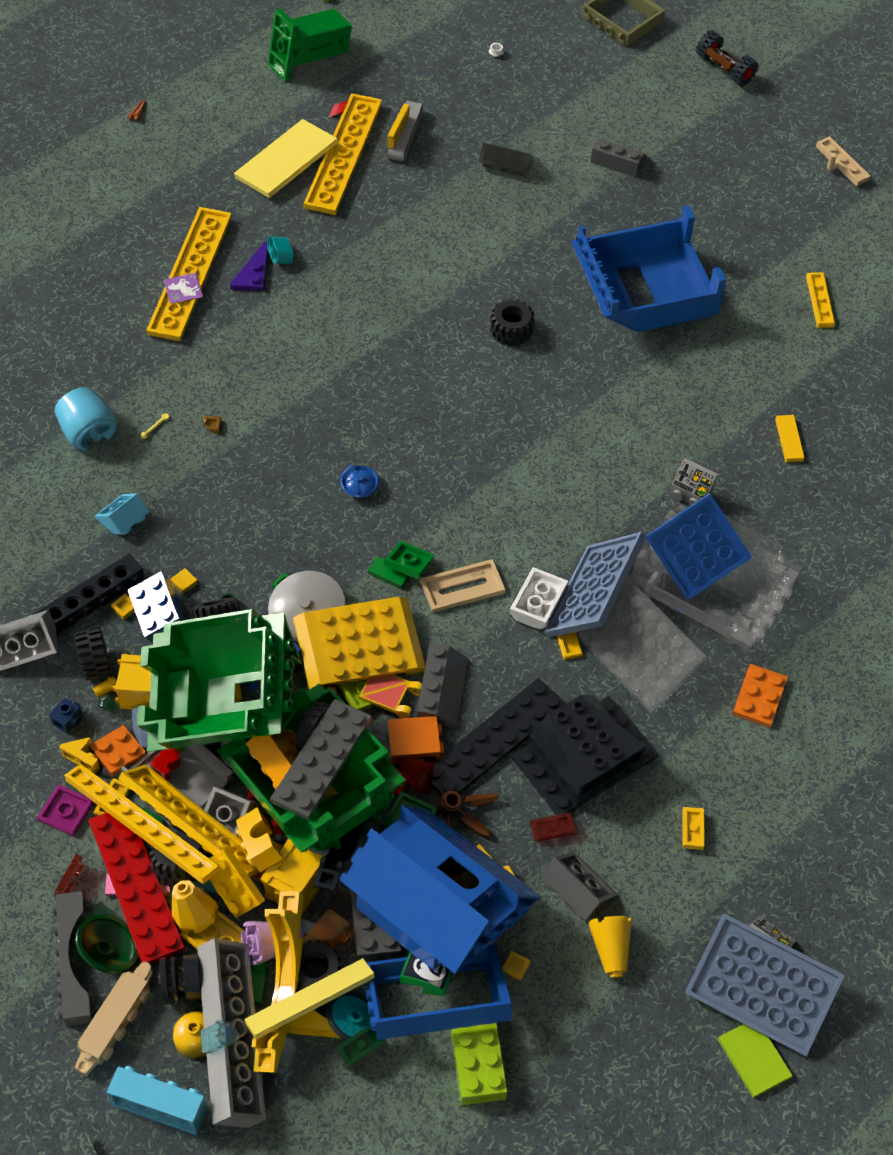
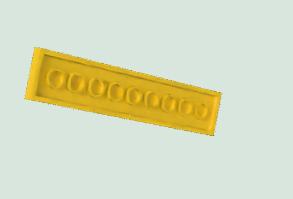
(342, 159)
(196, 257)

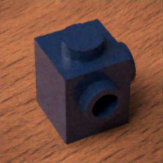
(66, 715)

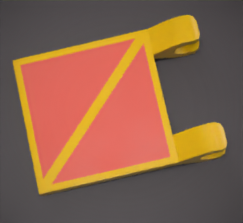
(388, 693)

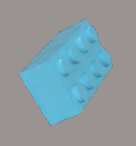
(157, 1100)

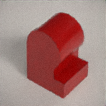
(166, 762)

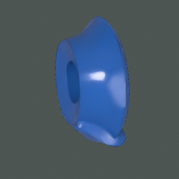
(359, 481)

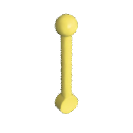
(165, 417)

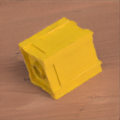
(132, 683)
(292, 873)

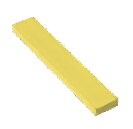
(309, 998)

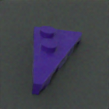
(253, 273)

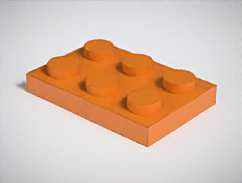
(759, 695)

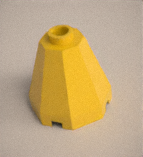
(192, 907)

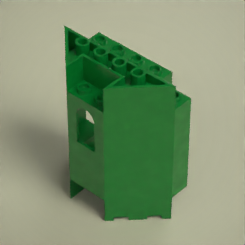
(197, 674)
(362, 784)

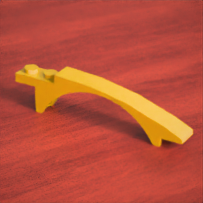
(288, 948)

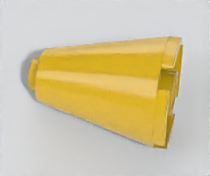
(612, 943)

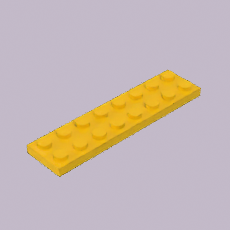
(184, 813)

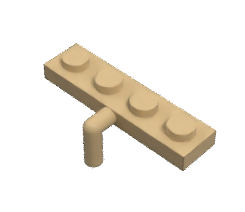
(840, 159)

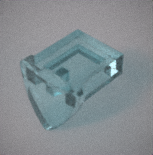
(218, 1036)

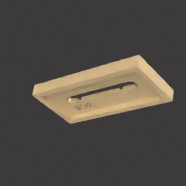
(483, 570)

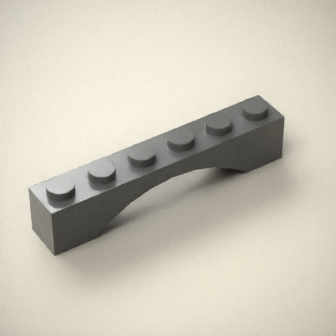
(76, 1002)

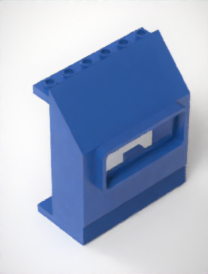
(668, 266)

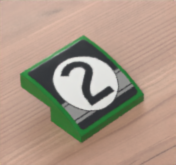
(419, 974)

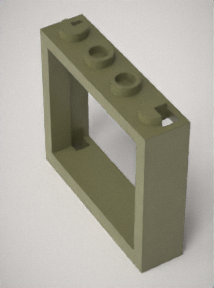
(647, 7)

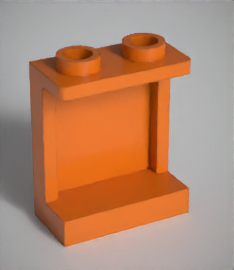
(414, 738)

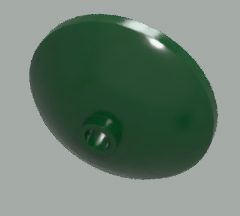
(106, 944)

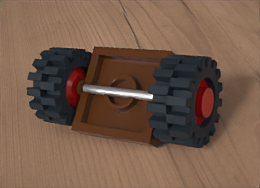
(742, 69)

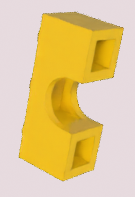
(256, 839)

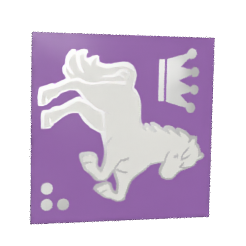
(183, 288)

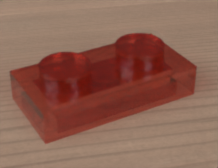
(552, 827)
(73, 869)

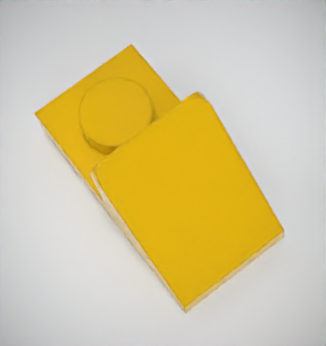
(79, 753)

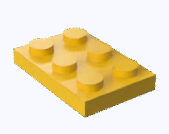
(234, 884)

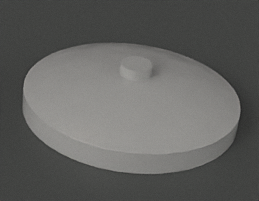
(305, 593)

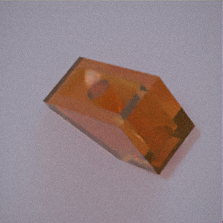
(329, 928)

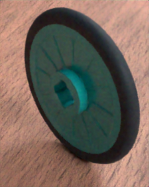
(348, 1014)

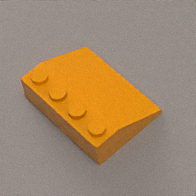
(277, 755)

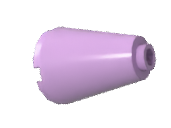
(260, 941)

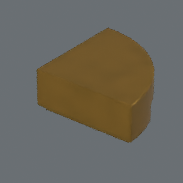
(213, 423)

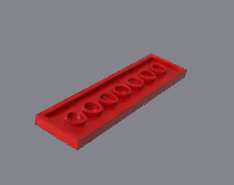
(136, 889)

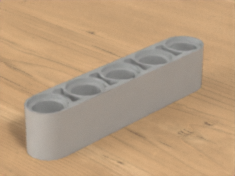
(403, 144)

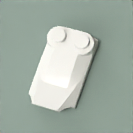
(538, 598)

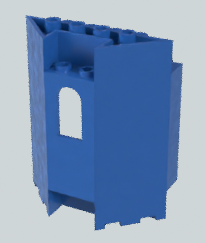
(421, 905)

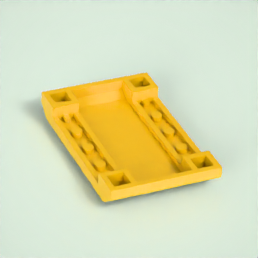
(358, 642)

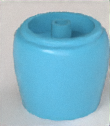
(84, 416)

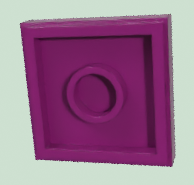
(65, 810)

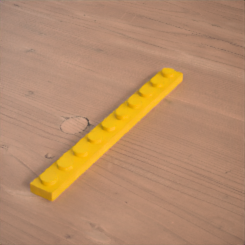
(142, 824)

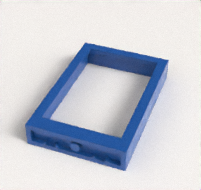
(390, 971)

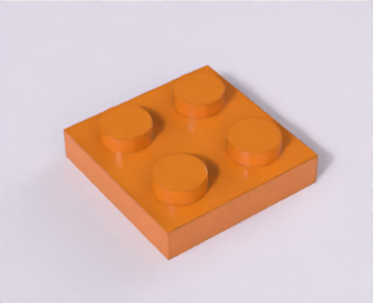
(117, 750)

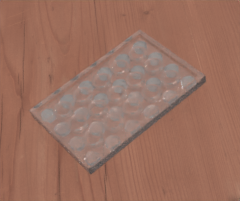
(643, 648)

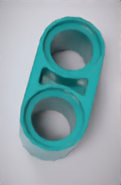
(280, 250)

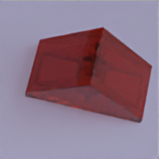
(418, 773)

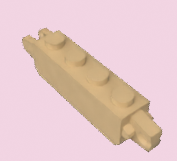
(112, 1018)

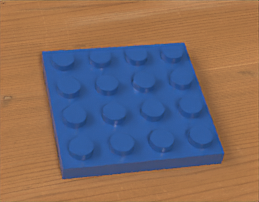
(698, 546)

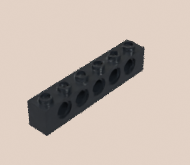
(94, 587)

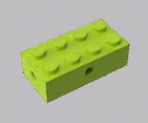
(478, 1064)

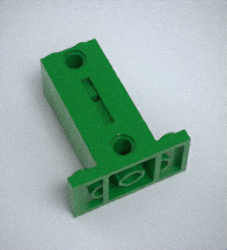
(306, 39)

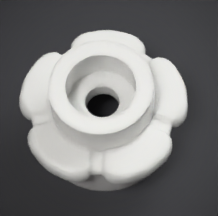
(496, 49)

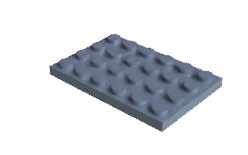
(595, 585)
(764, 984)

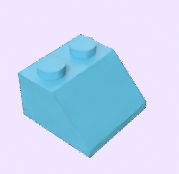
(123, 513)

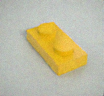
(693, 828)

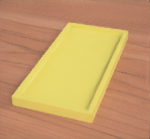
(285, 158)

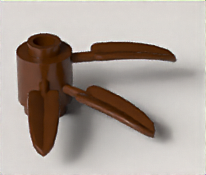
(455, 802)

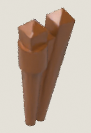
(137, 111)

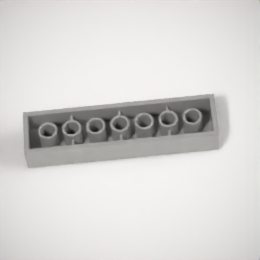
(229, 997)

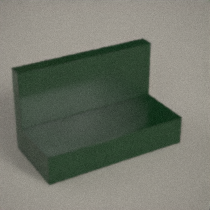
(358, 1046)

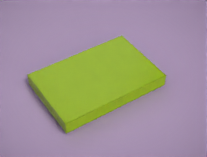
(754, 1059)

